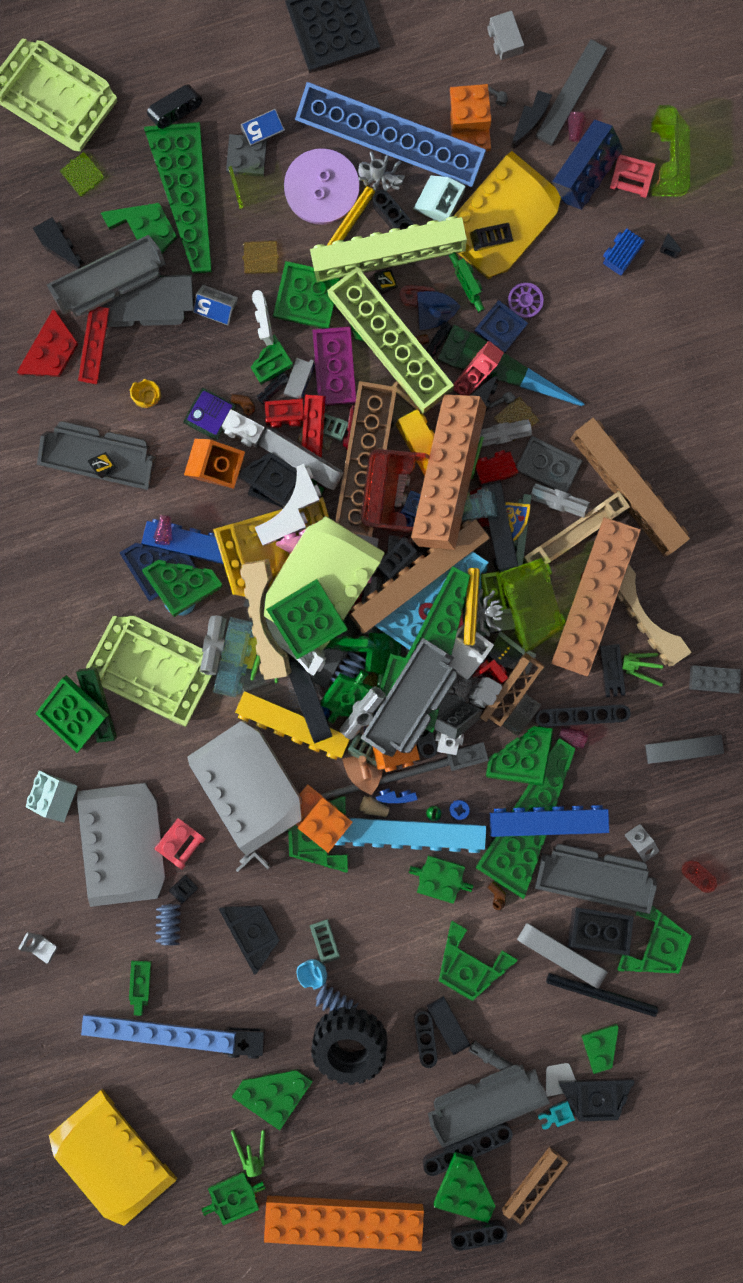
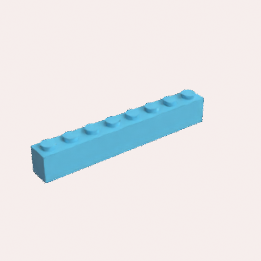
(415, 834)

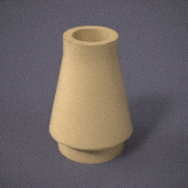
(373, 807)

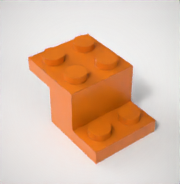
(471, 114)
(322, 819)

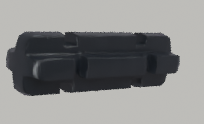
(438, 338)
(273, 388)

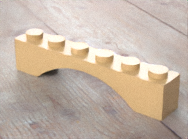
(578, 530)
(668, 645)
(273, 658)

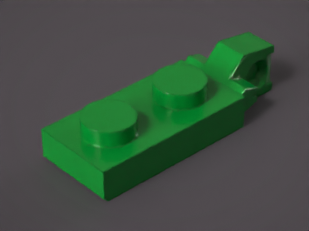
(349, 644)
(139, 985)

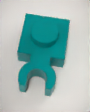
(560, 1114)

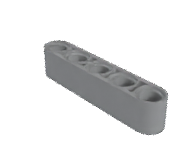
(296, 455)
(562, 955)

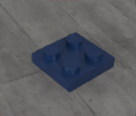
(501, 326)

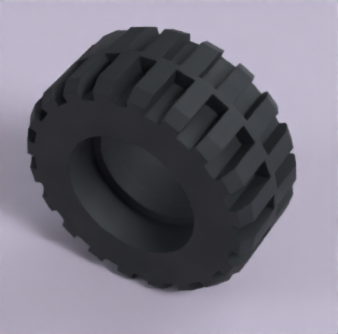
(344, 1065)

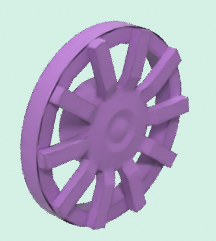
(525, 300)

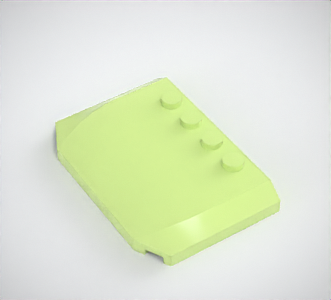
(54, 93)
(332, 555)
(150, 668)

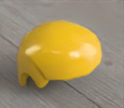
(145, 393)

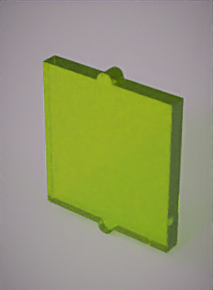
(82, 174)
(235, 187)

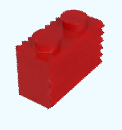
(496, 468)

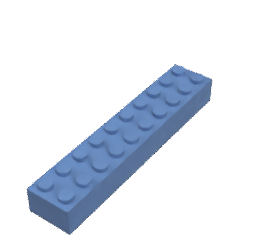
(390, 134)

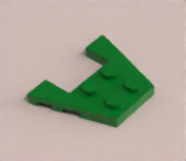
(144, 221)
(306, 849)
(665, 947)
(466, 973)

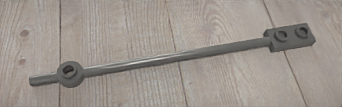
(465, 757)

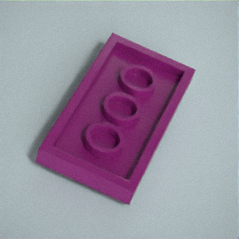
(334, 365)

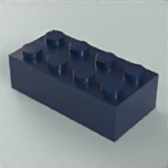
(588, 164)

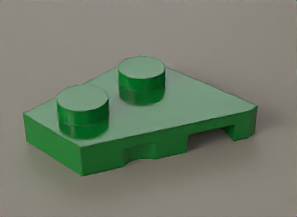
(271, 362)
(601, 1047)

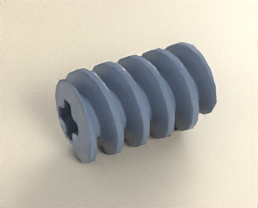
(352, 666)
(168, 924)
(332, 1000)

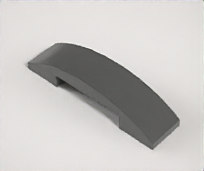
(333, 657)
(684, 749)

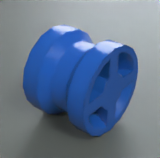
(457, 811)

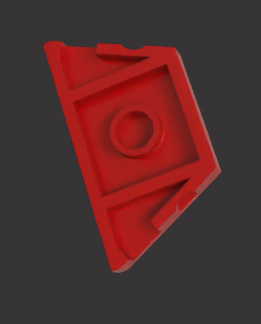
(50, 349)

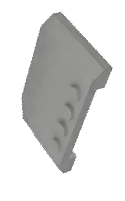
(247, 786)
(119, 842)

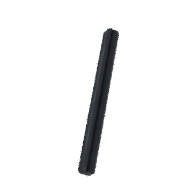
(602, 995)

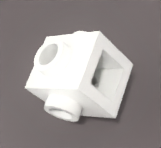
(446, 744)

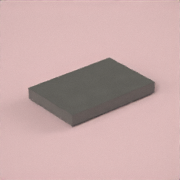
(548, 465)

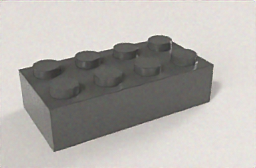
(715, 679)
(458, 719)

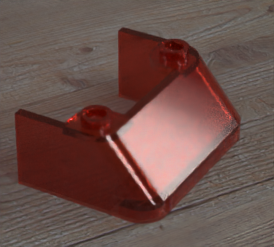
(381, 488)

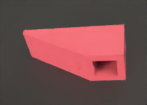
(478, 369)

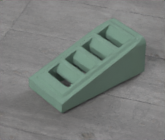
(344, 424)
(357, 753)
(331, 957)

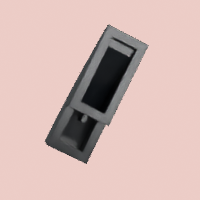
(531, 117)

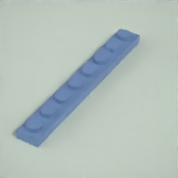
(158, 1033)

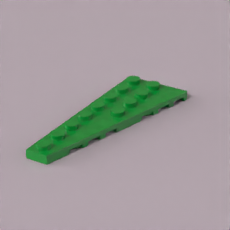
(181, 170)
(442, 622)
(514, 858)

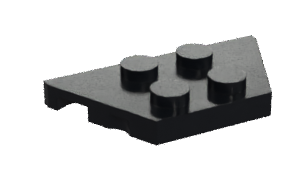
(271, 477)
(252, 933)
(597, 1098)

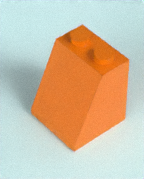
(214, 463)

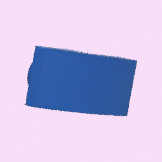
(409, 508)
(389, 796)

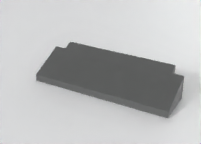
(108, 277)
(153, 303)
(75, 444)
(411, 699)
(602, 880)
(486, 1104)

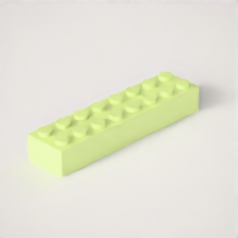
(389, 248)
(390, 340)

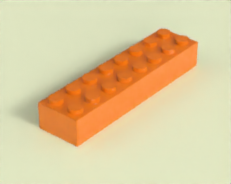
(344, 1223)

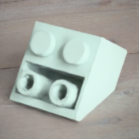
(440, 198)
(51, 796)

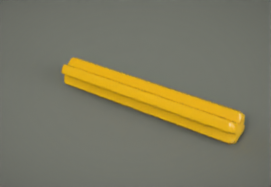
(353, 215)
(471, 607)

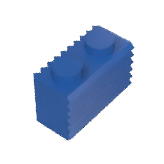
(623, 252)

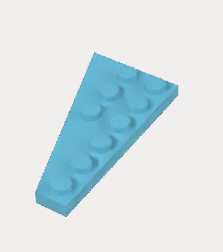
(405, 621)

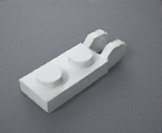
(262, 316)

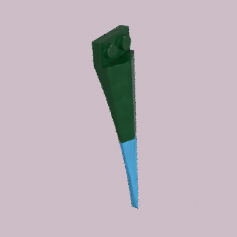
(463, 347)

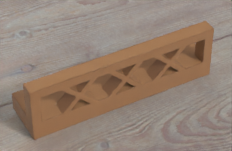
(510, 682)
(531, 1182)

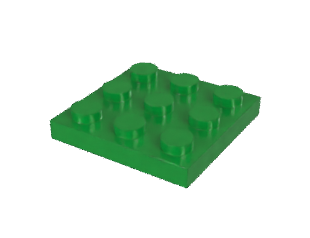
(303, 298)
(307, 618)
(71, 714)

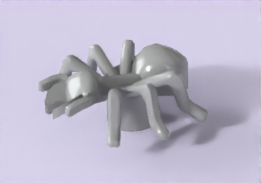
(376, 171)
(485, 612)

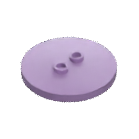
(321, 186)

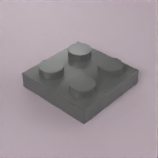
(246, 158)

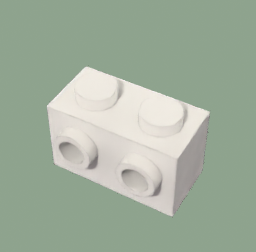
(243, 428)

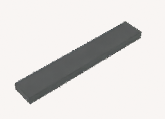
(571, 92)

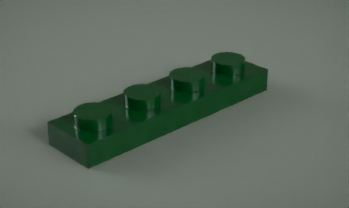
(92, 686)

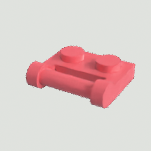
(635, 170)
(175, 839)

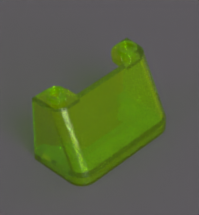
(673, 175)
(532, 603)

